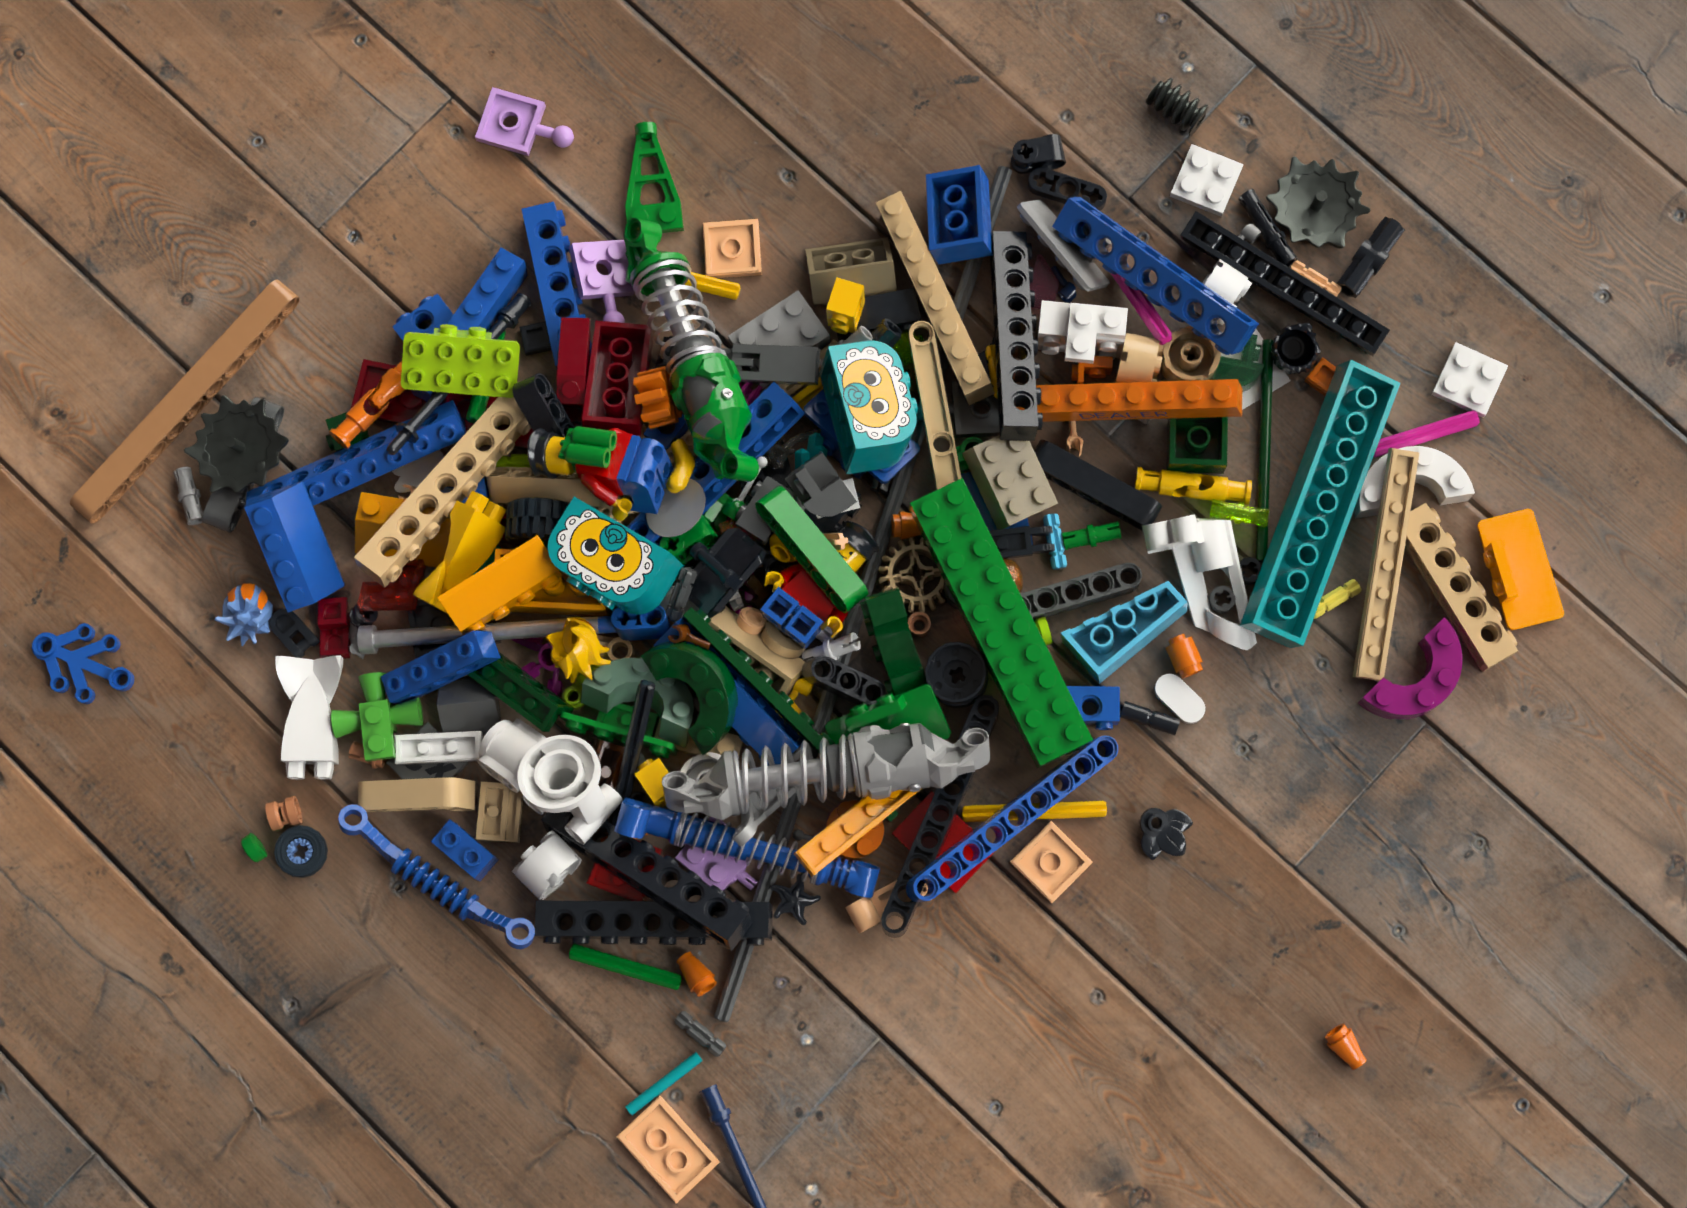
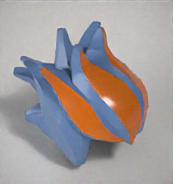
(246, 612)

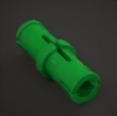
(1091, 535)

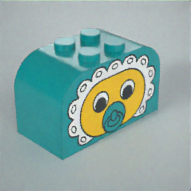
(868, 404)
(611, 560)

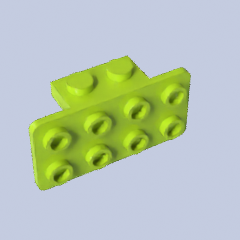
(460, 362)

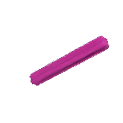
(1146, 311)
(1428, 432)

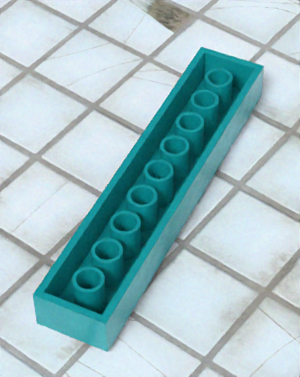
(1320, 504)

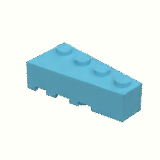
(1116, 636)

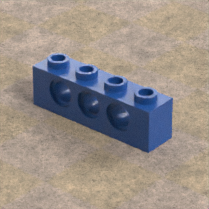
(441, 666)

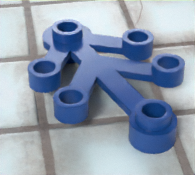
(79, 660)

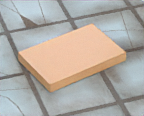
(668, 1149)

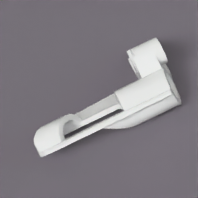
(1201, 547)

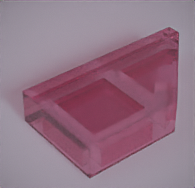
(1044, 282)

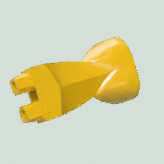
(469, 546)

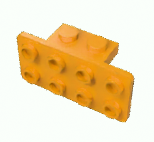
(1520, 569)

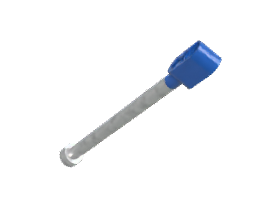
(370, 639)

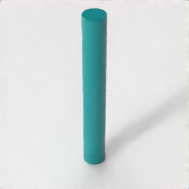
(664, 1083)

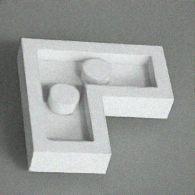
(1090, 321)

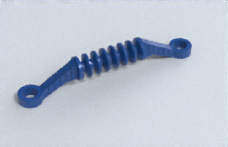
(400, 860)

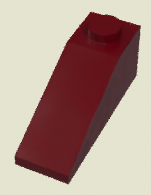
(573, 360)

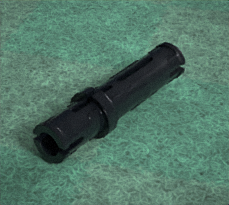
(1272, 235)

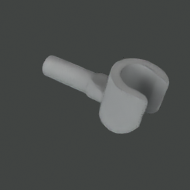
(1250, 233)

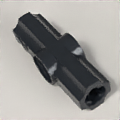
(1370, 257)

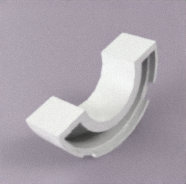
(1434, 471)

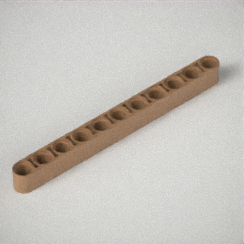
(184, 401)

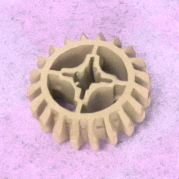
(903, 578)

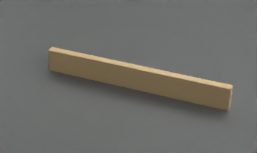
(1386, 564)

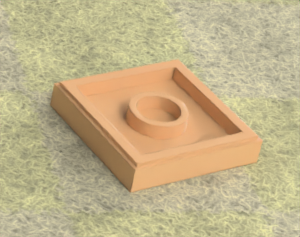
(732, 248)
(1051, 862)

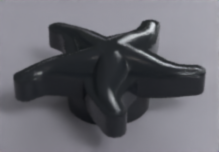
(794, 900)

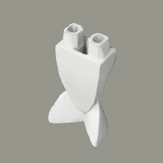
(308, 728)

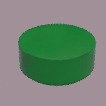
(253, 847)

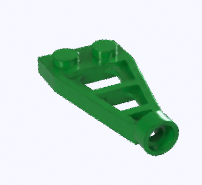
(669, 212)

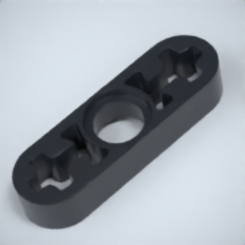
(1050, 176)

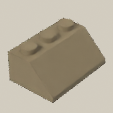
(859, 262)

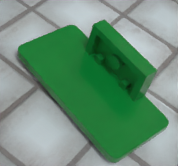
(890, 711)
(616, 726)

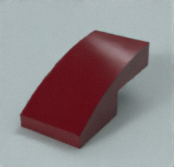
(334, 627)

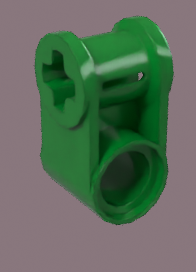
(683, 543)

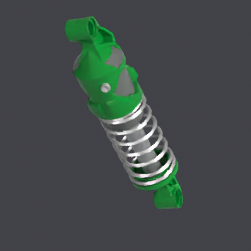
(701, 373)

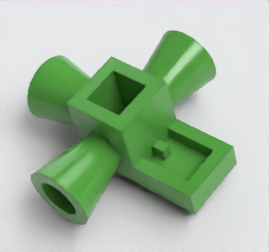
(376, 718)

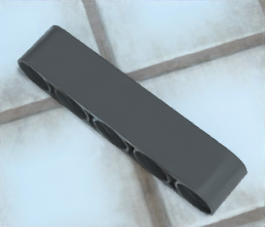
(224, 505)
(1084, 585)

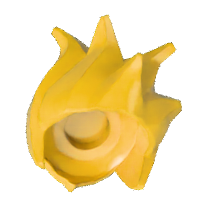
(576, 648)

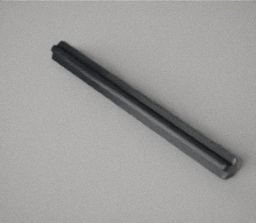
(634, 743)

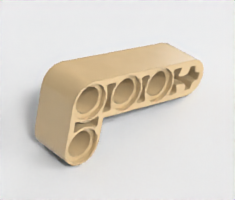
(417, 794)

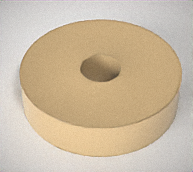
(780, 643)

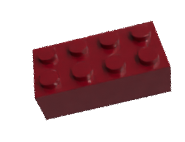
(615, 359)

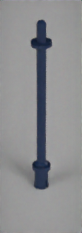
(720, 1117)

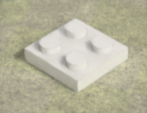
(1206, 180)
(1469, 379)

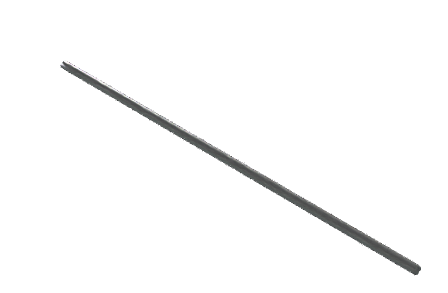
(856, 616)

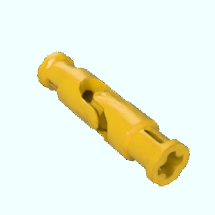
(1187, 485)

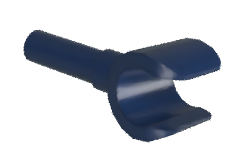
(1068, 290)

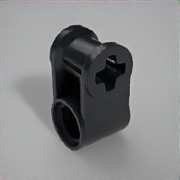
(1040, 152)

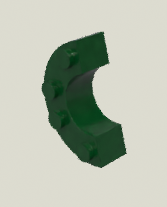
(893, 640)
(709, 680)

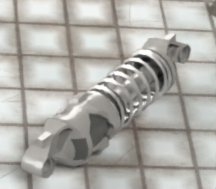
(866, 763)

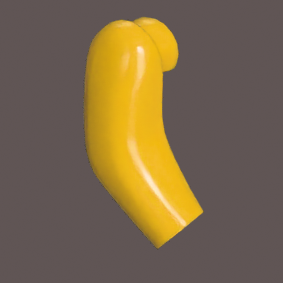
(683, 467)

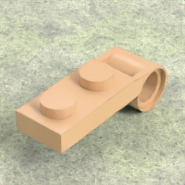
(868, 911)

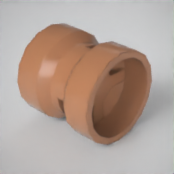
(283, 813)

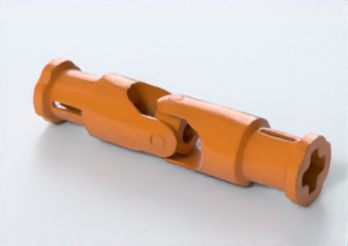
(357, 419)

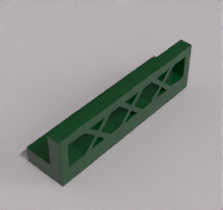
(521, 692)

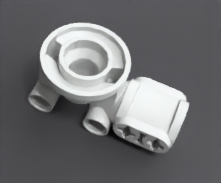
(544, 769)

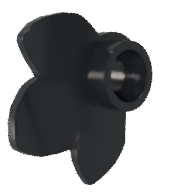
(1167, 835)

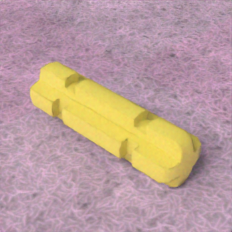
(1337, 597)

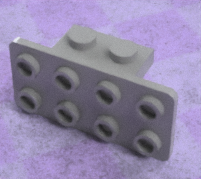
(1068, 255)

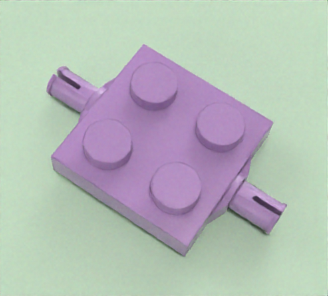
(715, 869)

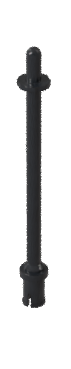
(507, 318)

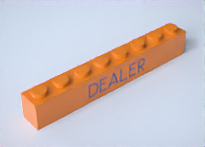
(1140, 400)

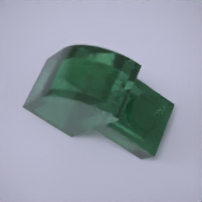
(1244, 369)

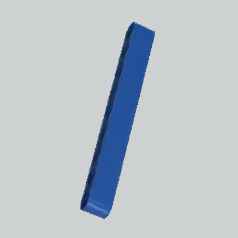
(1003, 828)

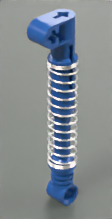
(679, 828)

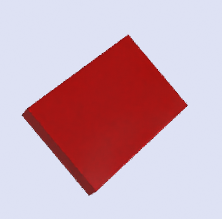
(908, 829)

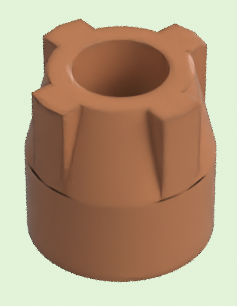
(919, 617)

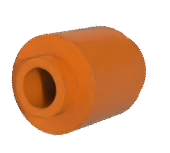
(1184, 656)

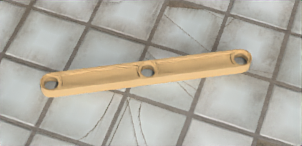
(934, 405)

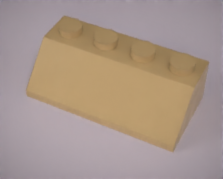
(781, 670)

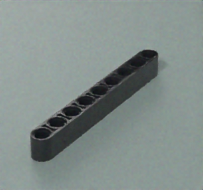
(934, 828)

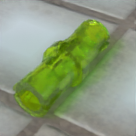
(1239, 513)

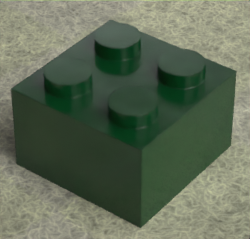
(1197, 444)

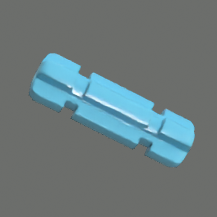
(1058, 559)

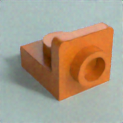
(1099, 369)

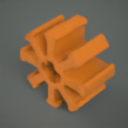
(655, 397)

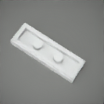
(437, 747)

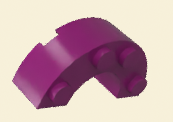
(1441, 675)

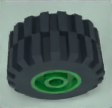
(532, 517)

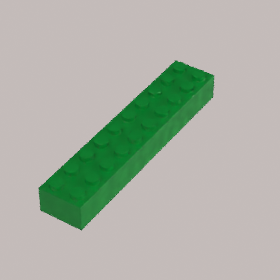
(1000, 623)

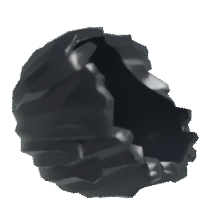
(1295, 348)

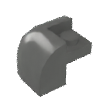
(820, 487)

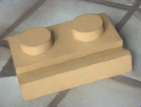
(499, 813)

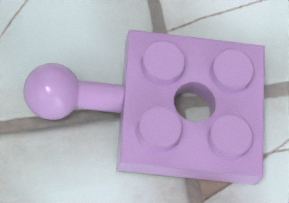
(522, 135)
(595, 285)

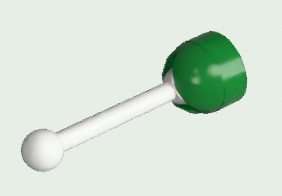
(733, 505)

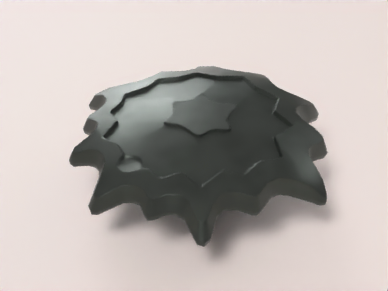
(1317, 203)
(237, 445)

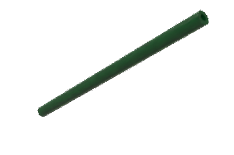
(1264, 445)

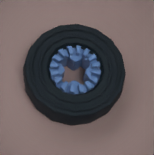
(287, 846)

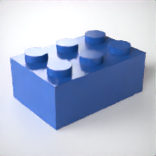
(959, 214)

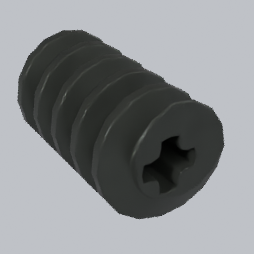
(1178, 105)

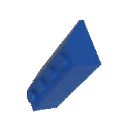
(294, 545)

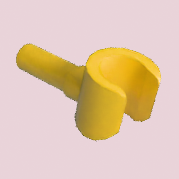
(801, 686)

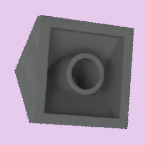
(467, 707)

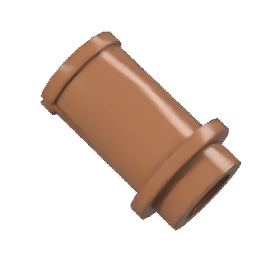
(357, 753)

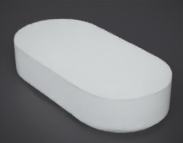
(1179, 698)

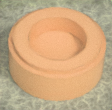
(751, 620)

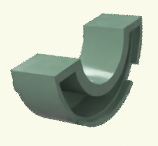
(619, 684)

